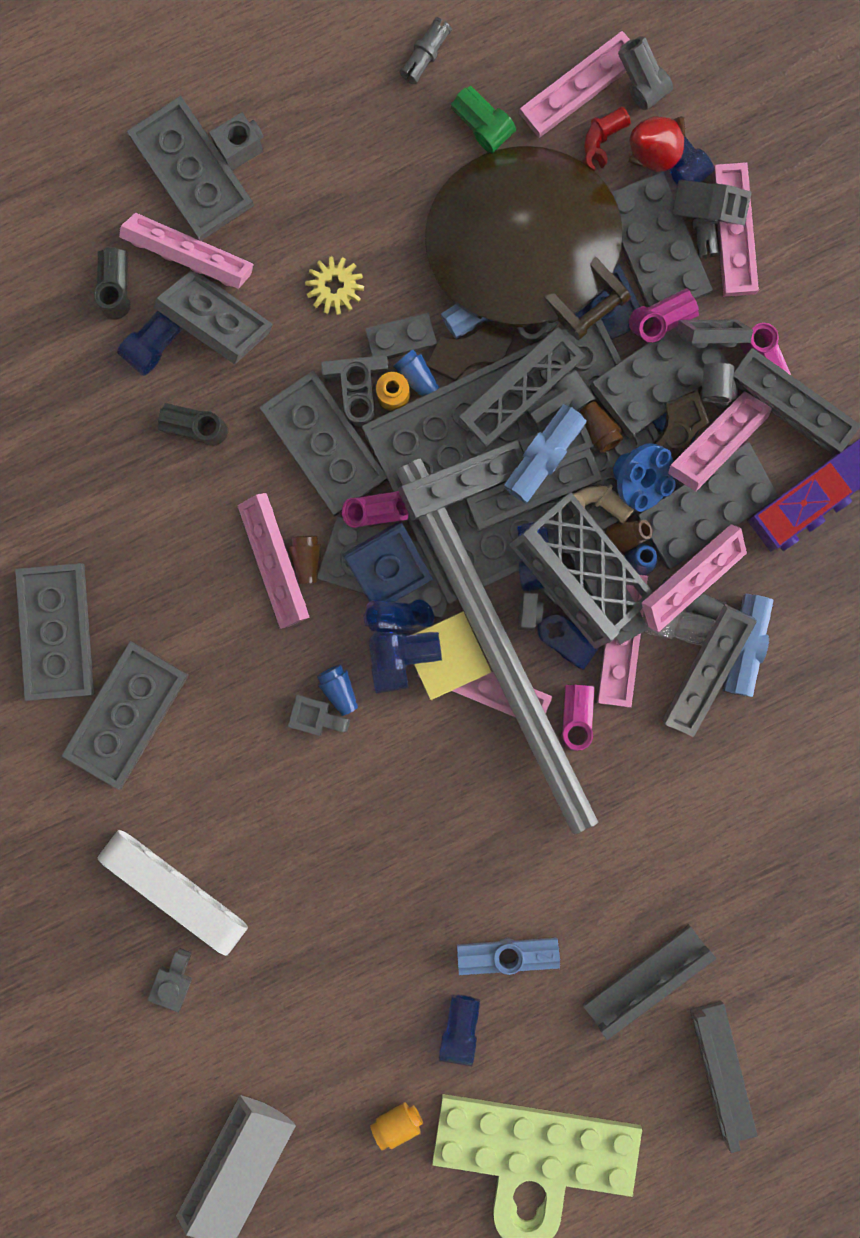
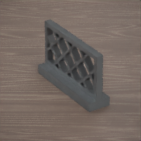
(567, 584)

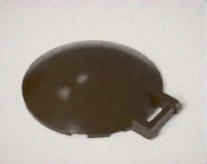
(527, 239)

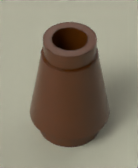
(601, 428)
(629, 534)
(305, 558)

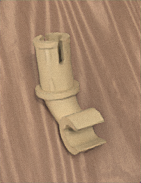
(605, 498)

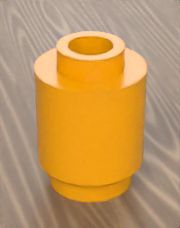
(396, 400)
(396, 1126)

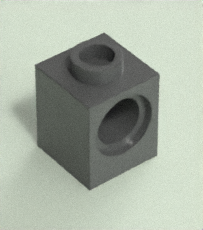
(237, 154)

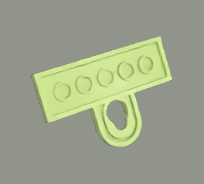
(535, 1147)

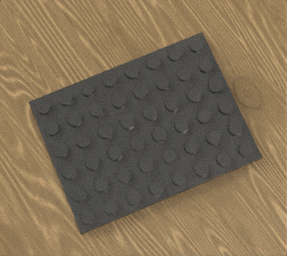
(432, 432)

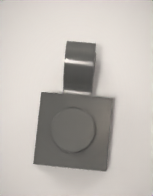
(312, 716)
(171, 984)

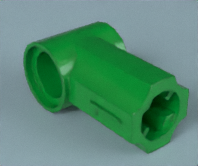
(489, 125)

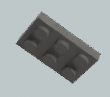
(213, 316)

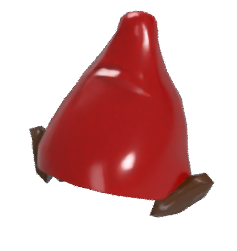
(657, 143)

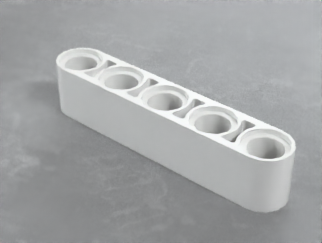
(172, 892)

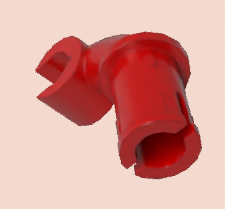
(598, 134)

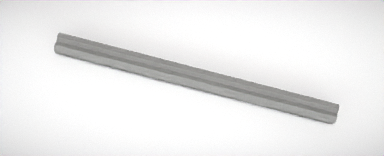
(504, 661)

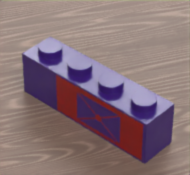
(809, 500)

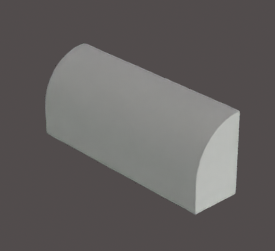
(235, 1170)

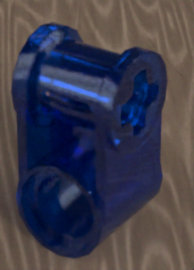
(571, 642)
(387, 680)

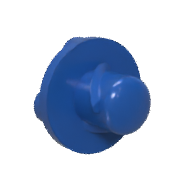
(644, 476)

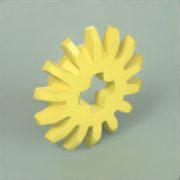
(343, 294)

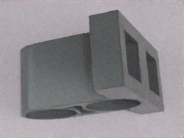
(712, 202)
(356, 394)

